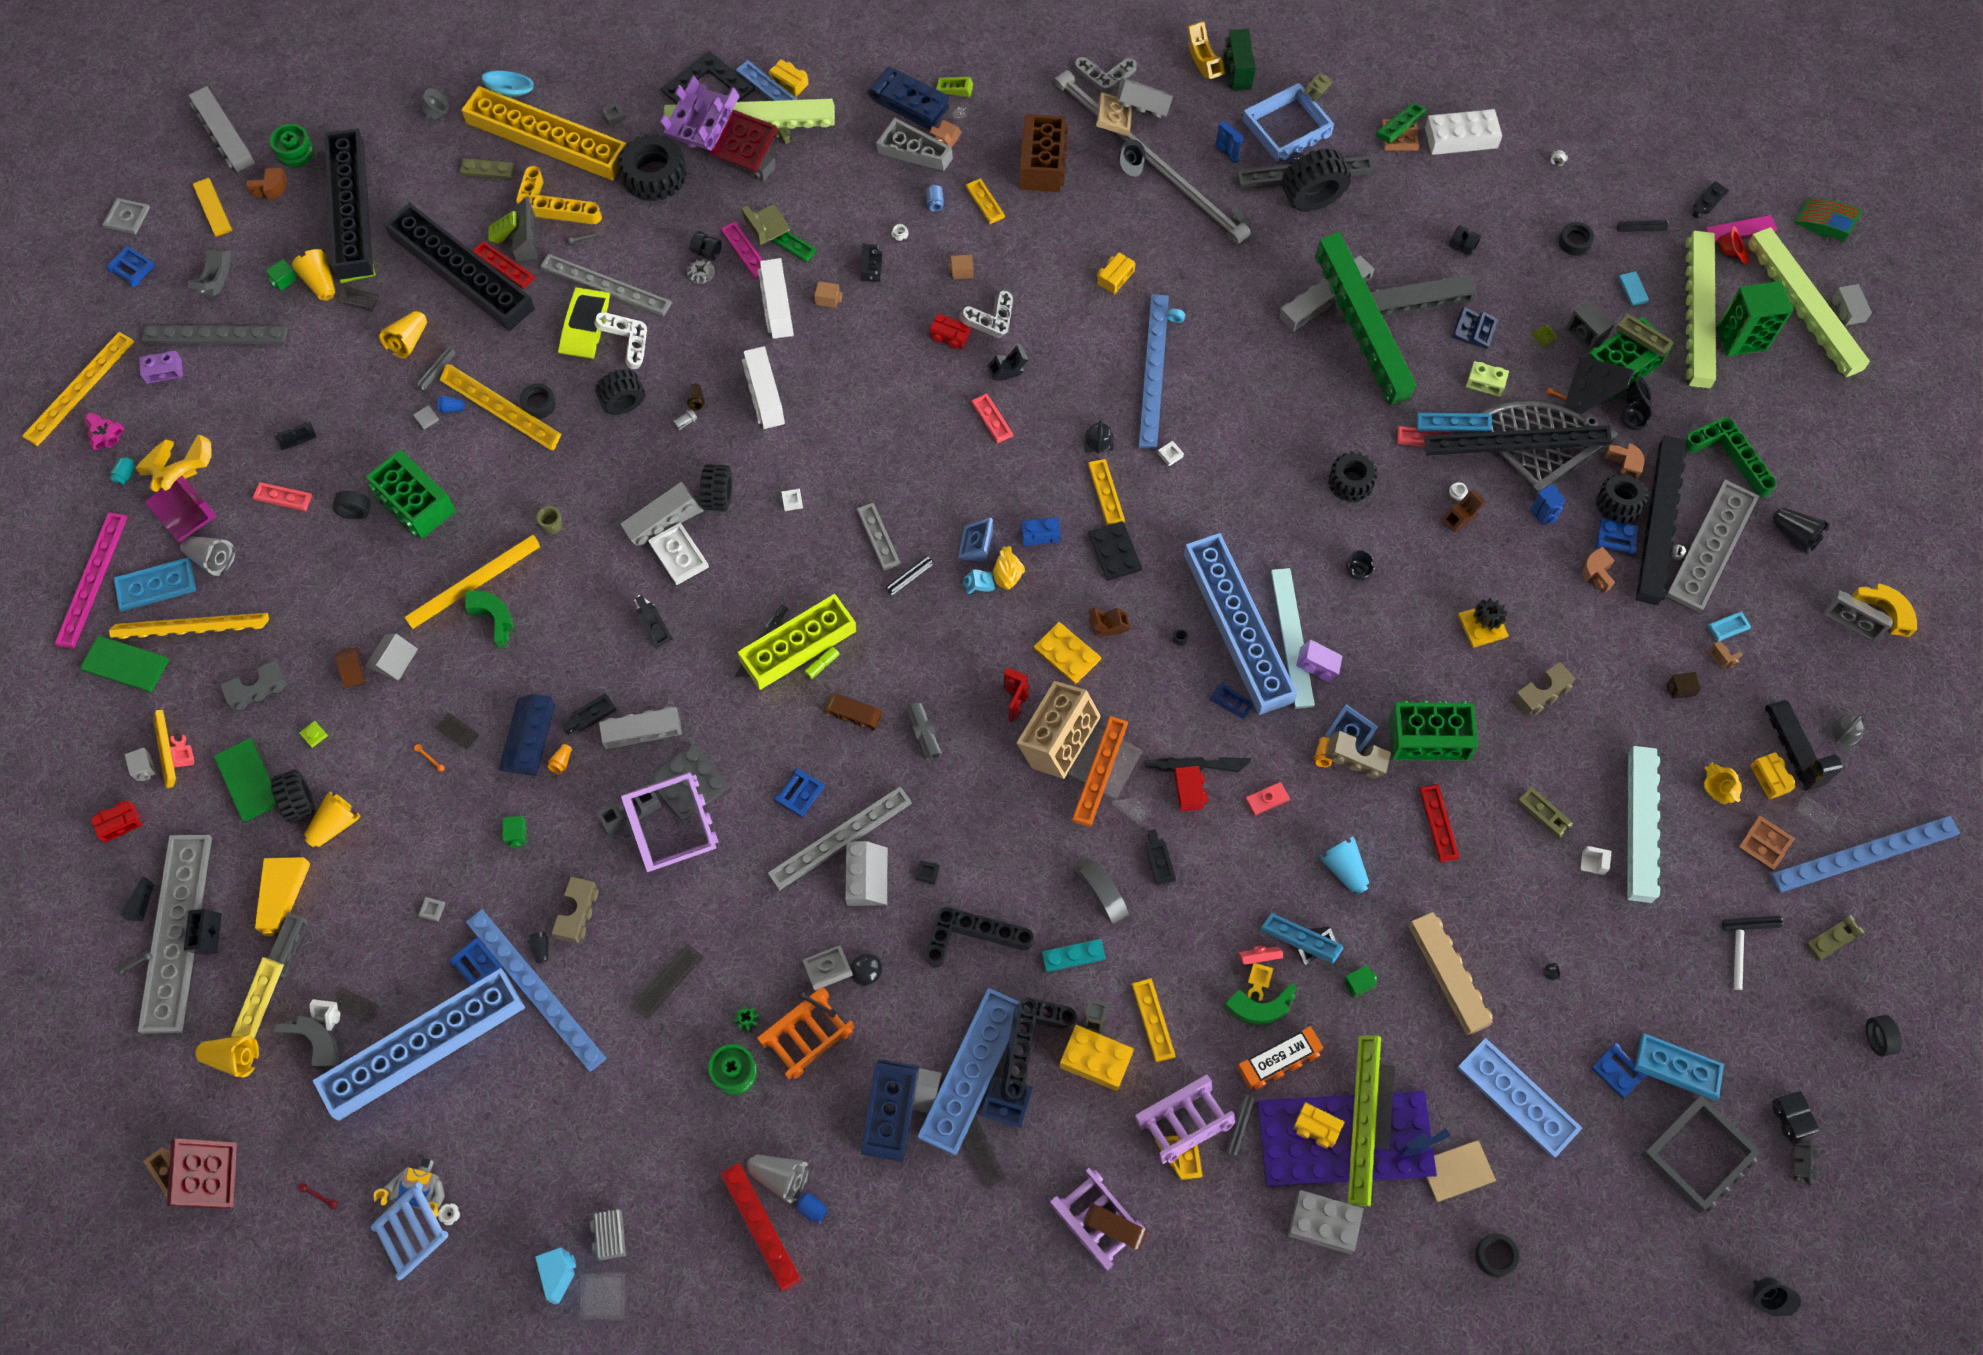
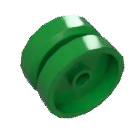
(292, 145)
(732, 1057)

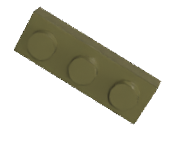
(486, 168)
(1644, 335)

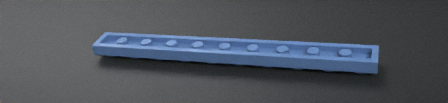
(1153, 372)
(1864, 854)
(536, 990)

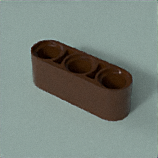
(854, 711)
(1115, 1226)

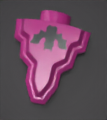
(102, 431)

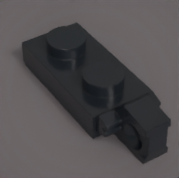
(1709, 199)
(652, 622)
(589, 714)
(1159, 859)

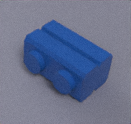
(1548, 505)
(1040, 531)

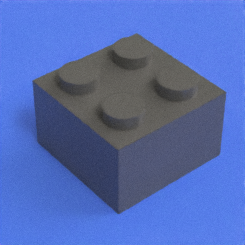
(1589, 326)

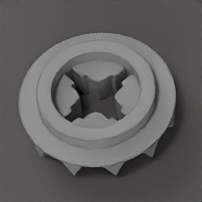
(700, 277)

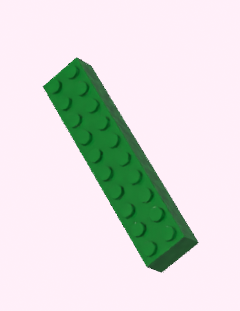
(1364, 319)

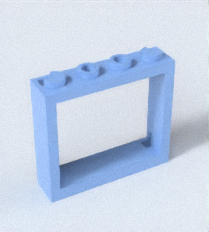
(1277, 101)

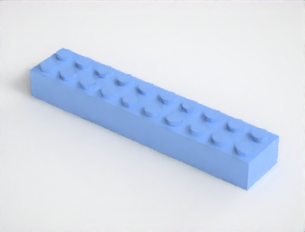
(1240, 624)
(418, 1044)

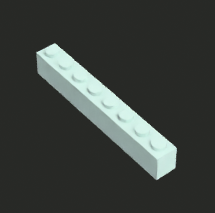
(1643, 824)

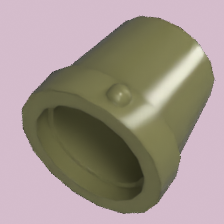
(549, 519)

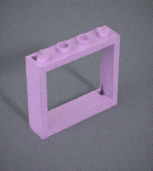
(638, 833)

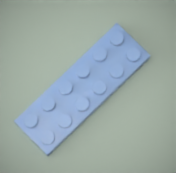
(1519, 1098)

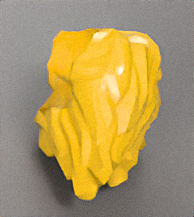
(1007, 569)
(1722, 784)

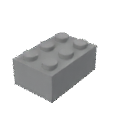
(1325, 1222)

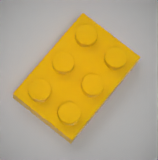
(1067, 653)

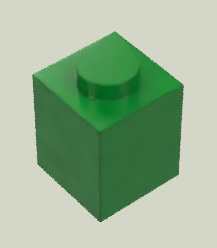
(281, 275)
(514, 831)
(1360, 981)

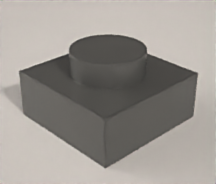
(613, 113)
(1239, 215)

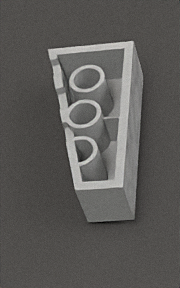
(914, 146)
(661, 514)

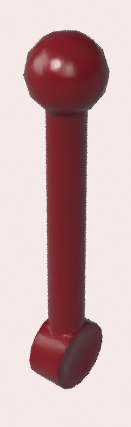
(303, 1187)

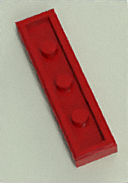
(504, 265)
(1439, 823)

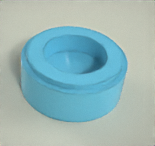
(1175, 315)

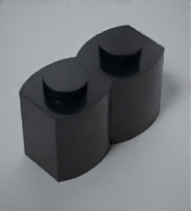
(1795, 1116)

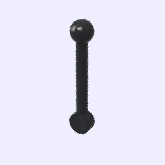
(831, 1013)

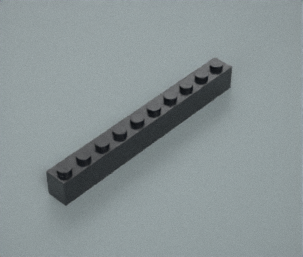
(1660, 520)

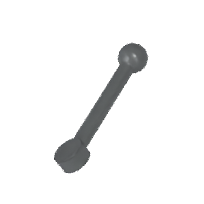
(570, 240)
(120, 970)

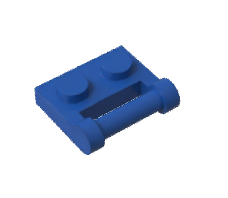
(1224, 141)
(133, 261)
(1619, 532)
(804, 795)
(479, 957)
(1614, 1075)

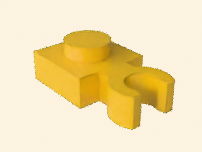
(1259, 977)

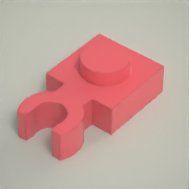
(181, 753)

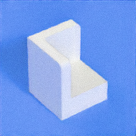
(1595, 860)

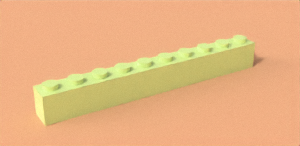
(785, 113)
(1808, 303)
(1701, 310)

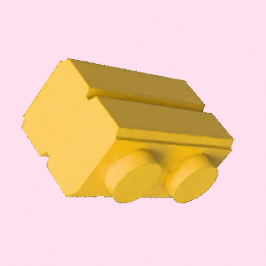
(789, 77)
(1116, 272)
(1773, 776)
(1318, 1125)

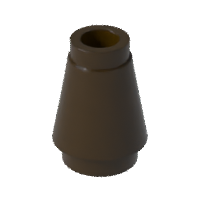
(695, 398)

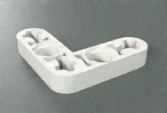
(630, 331)

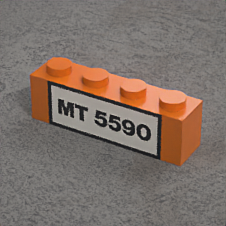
(1279, 1058)

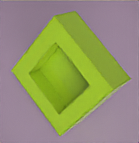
(313, 734)

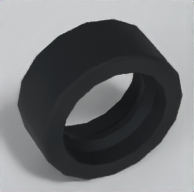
(1571, 248)
(534, 389)
(351, 505)
(1883, 1035)
(1512, 1249)

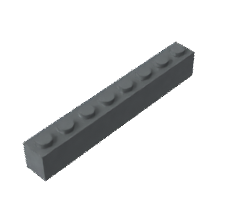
(1418, 296)

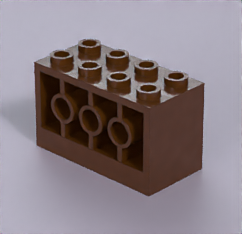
(1043, 153)

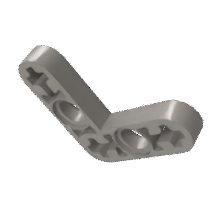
(1106, 77)
(992, 321)

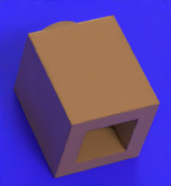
(961, 267)
(828, 294)

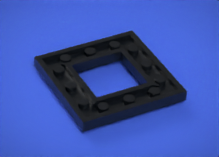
(719, 69)

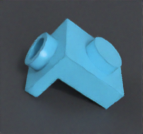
(979, 580)

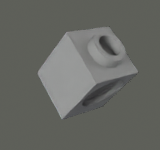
(140, 764)

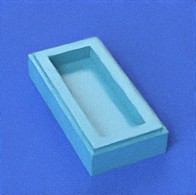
(1633, 289)
(1729, 626)

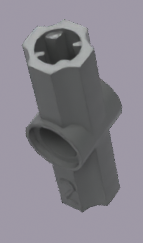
(924, 731)

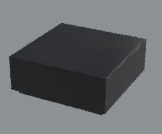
(927, 872)

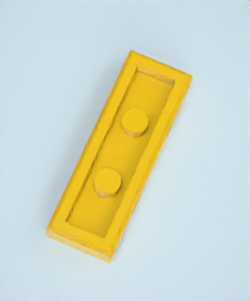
(985, 201)

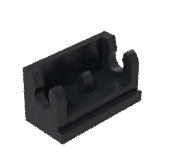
(871, 263)

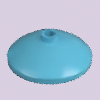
(507, 83)

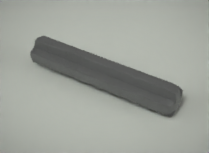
(436, 368)
(1239, 1125)

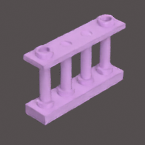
(1183, 1099)
(1075, 1223)

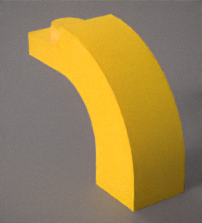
(1201, 52)
(1894, 604)

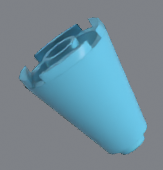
(1347, 865)

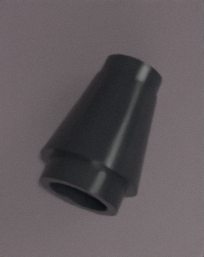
(539, 946)

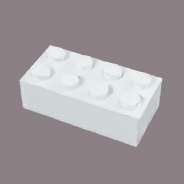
(1463, 131)
(775, 298)
(762, 388)

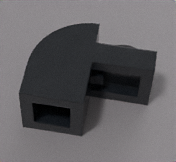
(1008, 366)

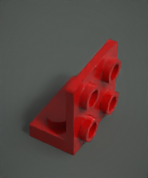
(1016, 685)

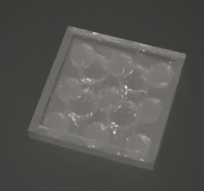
(1123, 766)

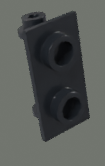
(295, 436)

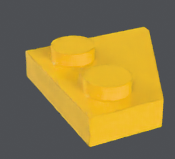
(1188, 1163)

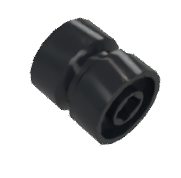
(1463, 239)
(704, 245)

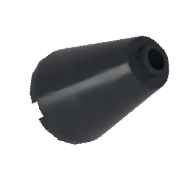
(1801, 528)

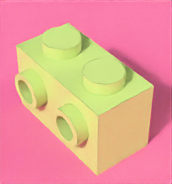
(1487, 378)

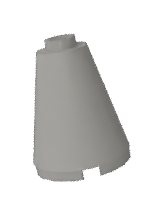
(209, 553)
(779, 1175)

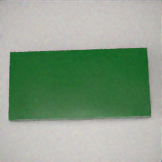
(124, 664)
(246, 779)

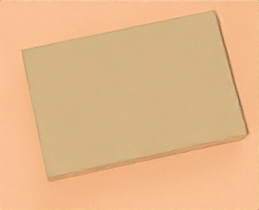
(1113, 115)
(1460, 1171)

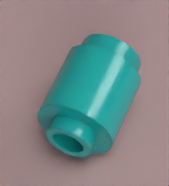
(122, 470)

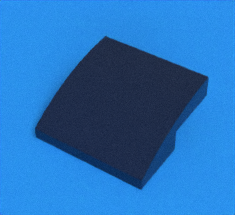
(1482, 331)
(1001, 1110)
(1422, 1144)

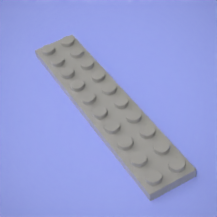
(170, 966)

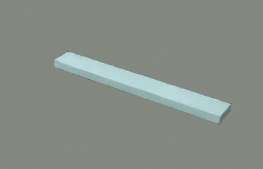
(1292, 635)

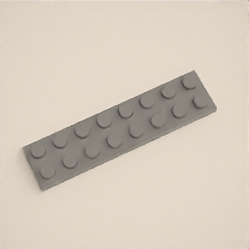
(1712, 546)

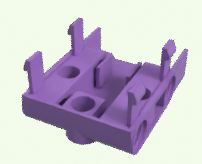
(699, 115)

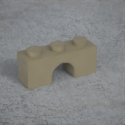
(1532, 699)
(1343, 751)
(572, 927)

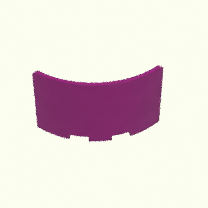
(180, 509)

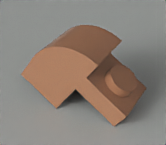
(947, 133)
(1631, 459)
(1596, 568)

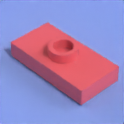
(1267, 798)
(1260, 954)

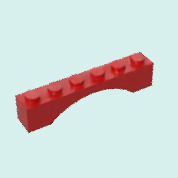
(761, 1227)

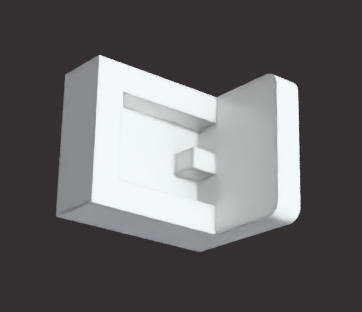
(325, 1012)

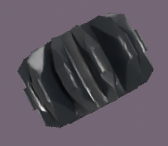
(1488, 607)

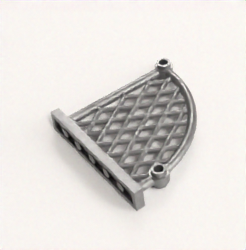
(1564, 469)

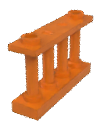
(786, 1025)

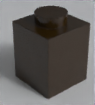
(1683, 685)

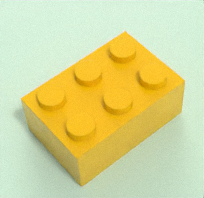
(1096, 1058)

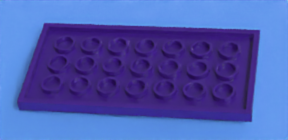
(1301, 1161)

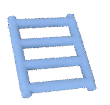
(427, 1247)

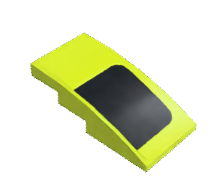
(579, 331)

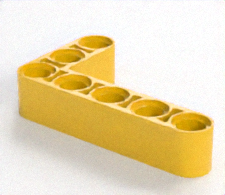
(555, 207)

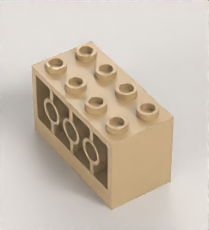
(1058, 729)

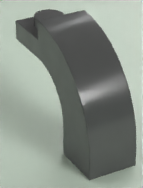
(214, 273)
(1103, 889)
(324, 1044)

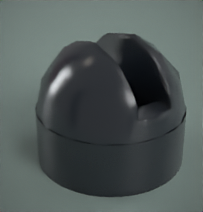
(1180, 637)
(1553, 971)

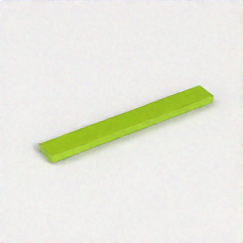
(1364, 1121)

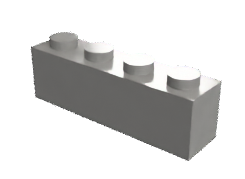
(640, 727)

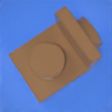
(1723, 657)

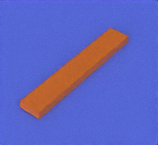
(1100, 771)

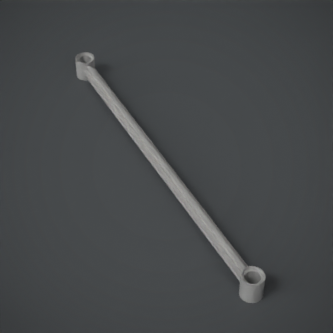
(1236, 233)

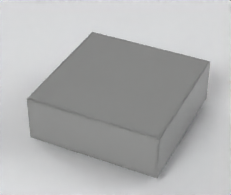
(426, 417)
(431, 909)

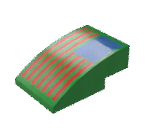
(1828, 218)

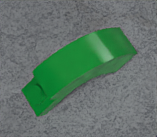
(488, 604)
(1260, 1013)

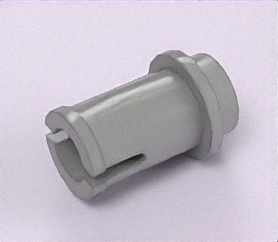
(685, 419)

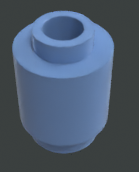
(934, 198)

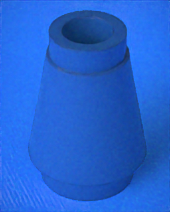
(449, 404)

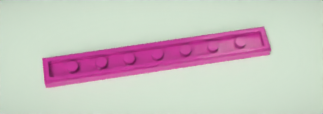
(91, 580)

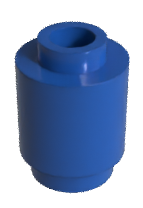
(811, 1208)

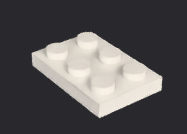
(678, 553)

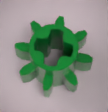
(746, 1024)

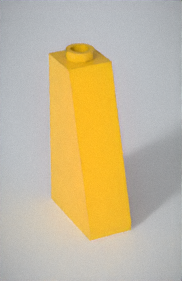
(278, 891)

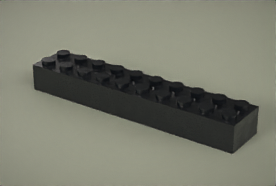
(348, 204)
(459, 266)

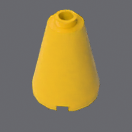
(315, 272)
(403, 334)
(329, 820)
(229, 1054)

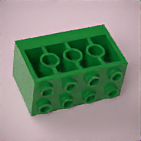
(1754, 318)
(1629, 354)
(410, 494)
(1433, 731)

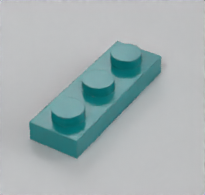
(1073, 955)

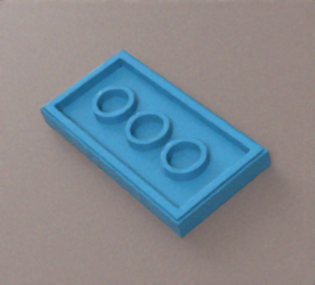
(154, 584)
(1679, 1067)

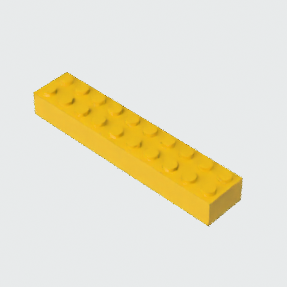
(544, 132)

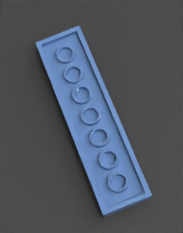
(970, 1073)

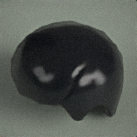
(1637, 410)
(1362, 560)
(866, 969)

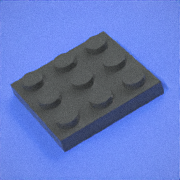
(679, 795)

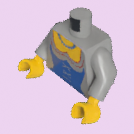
(399, 1185)

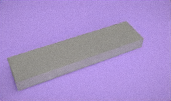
(878, 536)

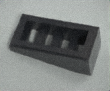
(138, 902)

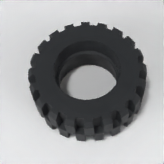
(1316, 180)
(658, 183)

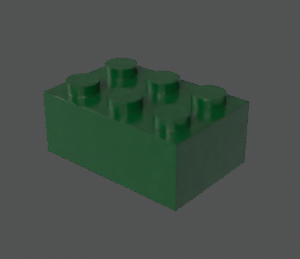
(1239, 59)

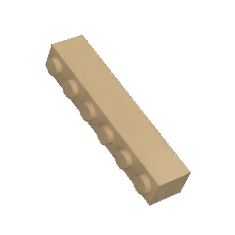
(1450, 973)

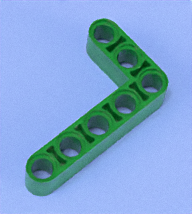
(1739, 450)

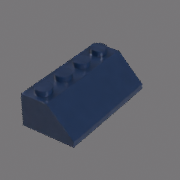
(527, 735)

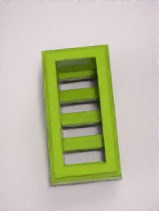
(959, 91)
(502, 228)

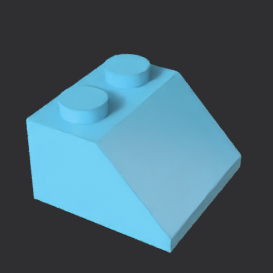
(556, 1273)

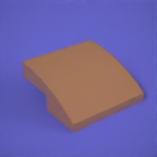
(1406, 141)
(1766, 842)

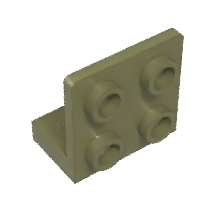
(766, 223)

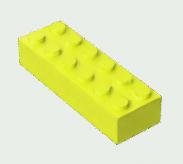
(797, 641)

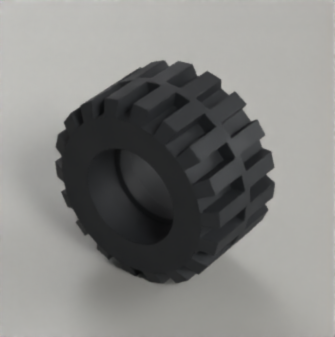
(620, 392)
(716, 487)
(1348, 488)
(1622, 498)
(292, 796)

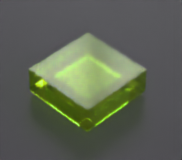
(1545, 335)

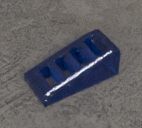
(1222, 687)

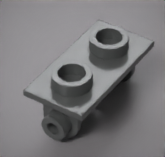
(1805, 1152)

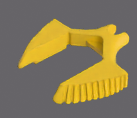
(155, 461)

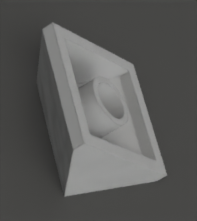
(392, 656)
(926, 1090)

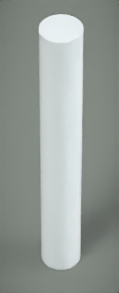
(1738, 963)

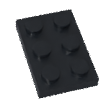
(1115, 551)

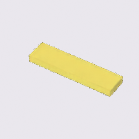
(258, 998)

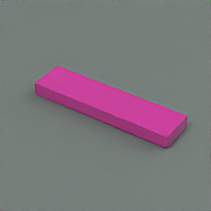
(1745, 228)
(743, 248)

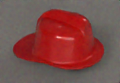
(1733, 246)

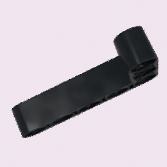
(1809, 769)
(973, 930)
(1025, 1040)

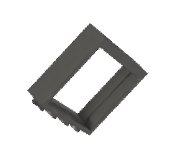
(1675, 1180)

